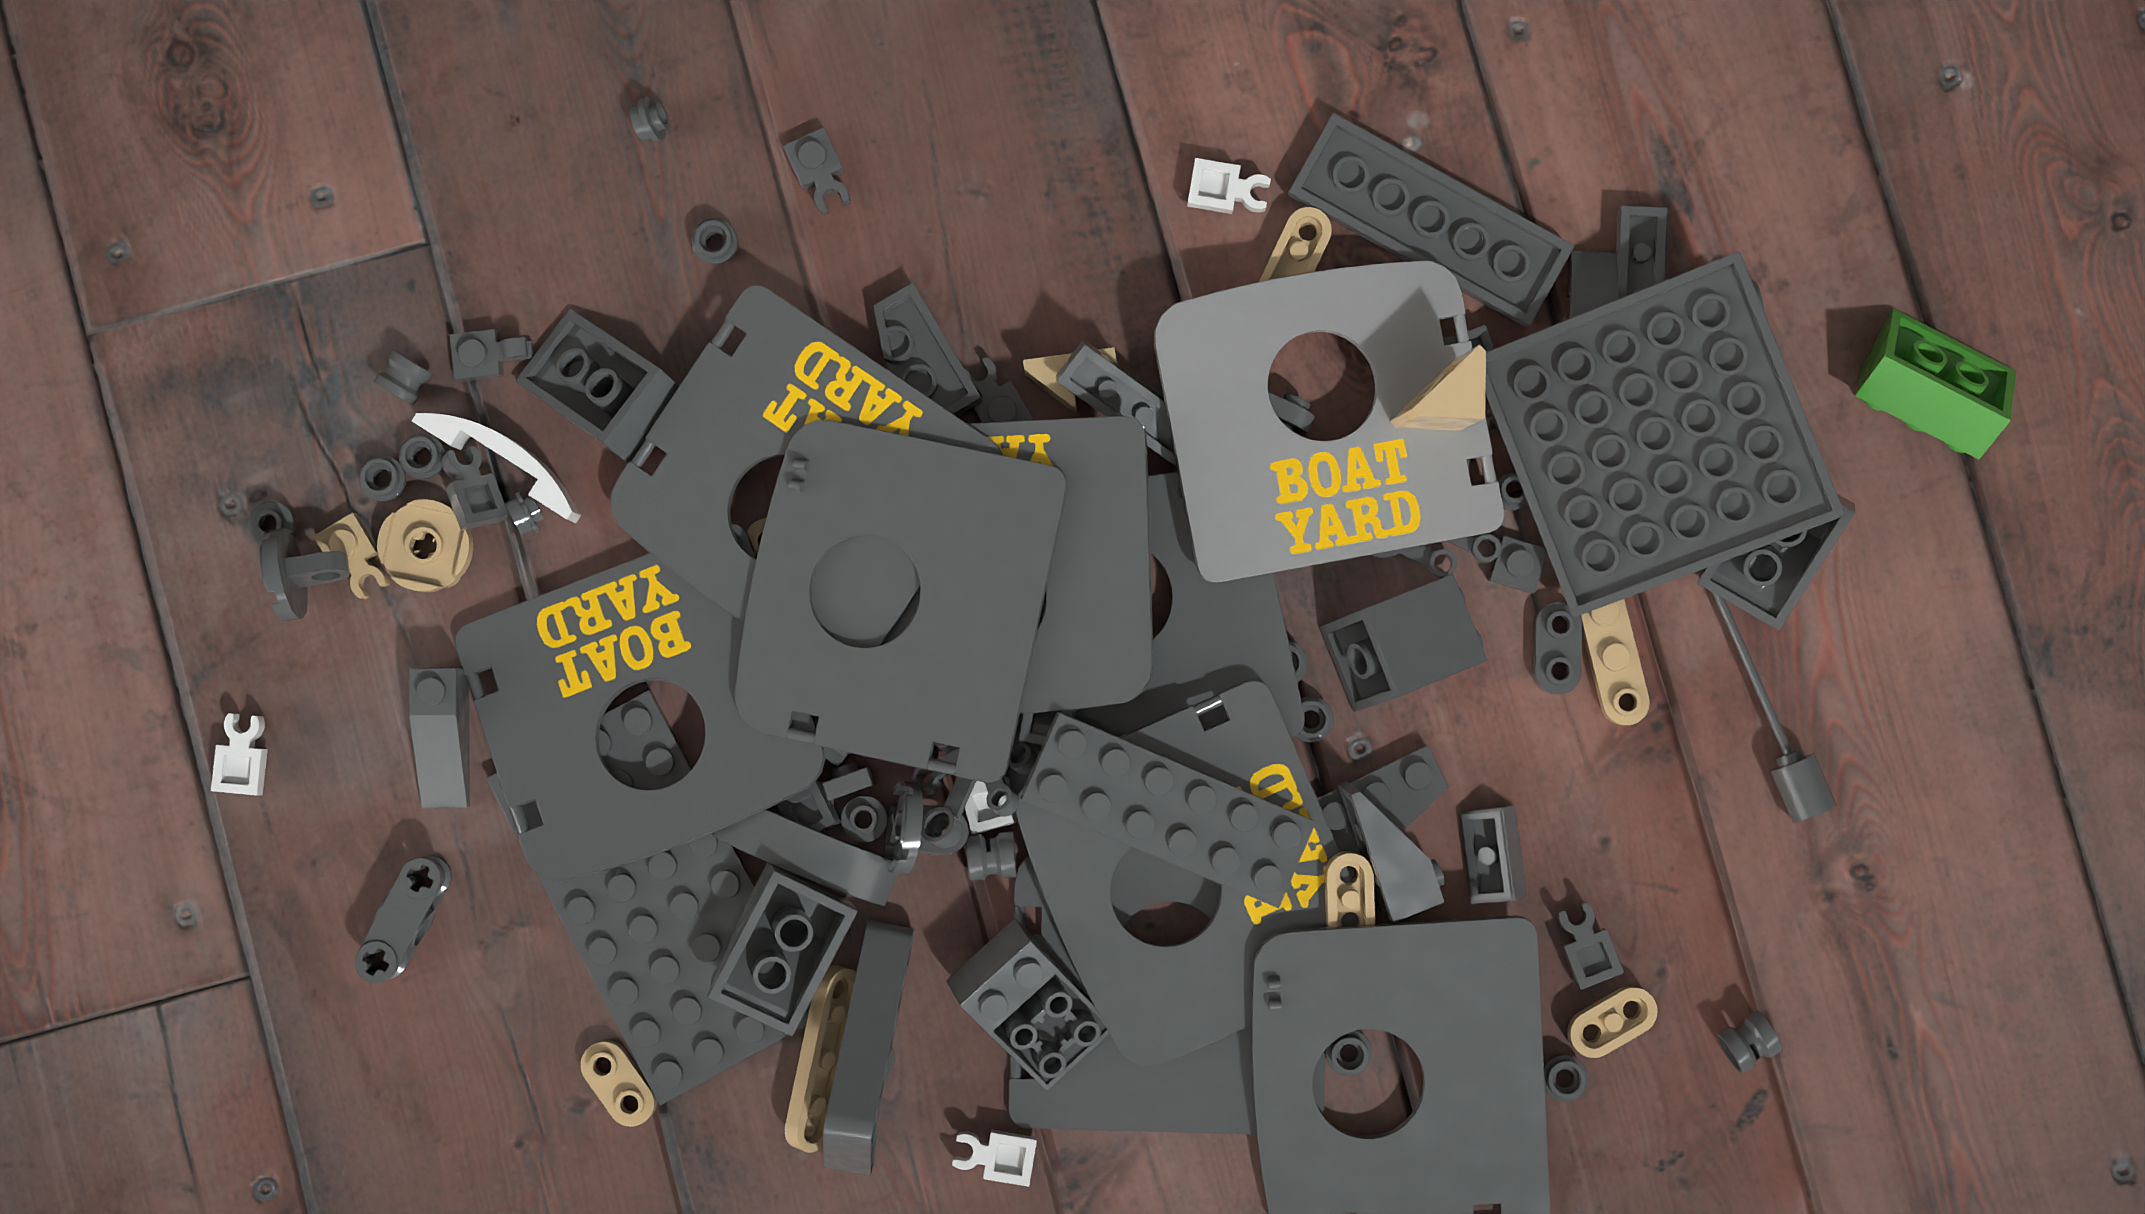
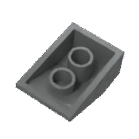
(598, 385)
(1776, 575)
(781, 948)

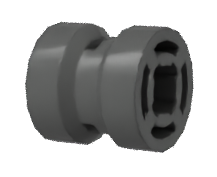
(991, 856)
(1749, 1042)

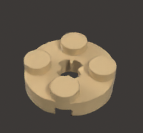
(411, 523)

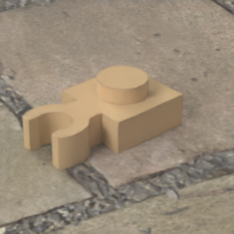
(353, 539)

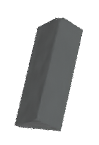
(1493, 854)

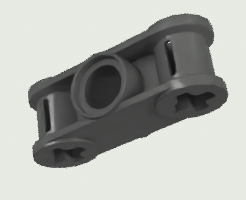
(403, 919)

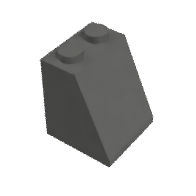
(1404, 643)

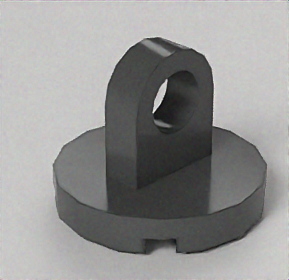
(291, 573)
(904, 828)

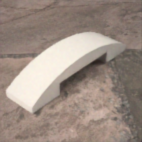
(548, 487)

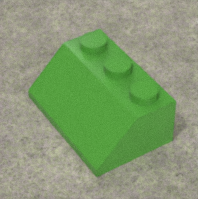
(1937, 385)

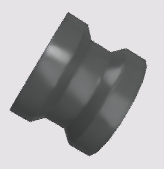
(403, 377)

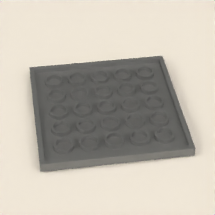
(1658, 435)

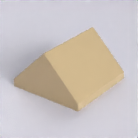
(1451, 399)

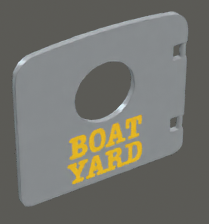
(1286, 502)

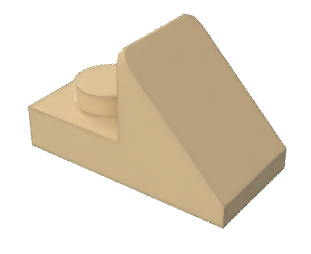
(1043, 373)

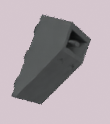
(1028, 1004)

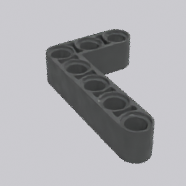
(865, 1049)

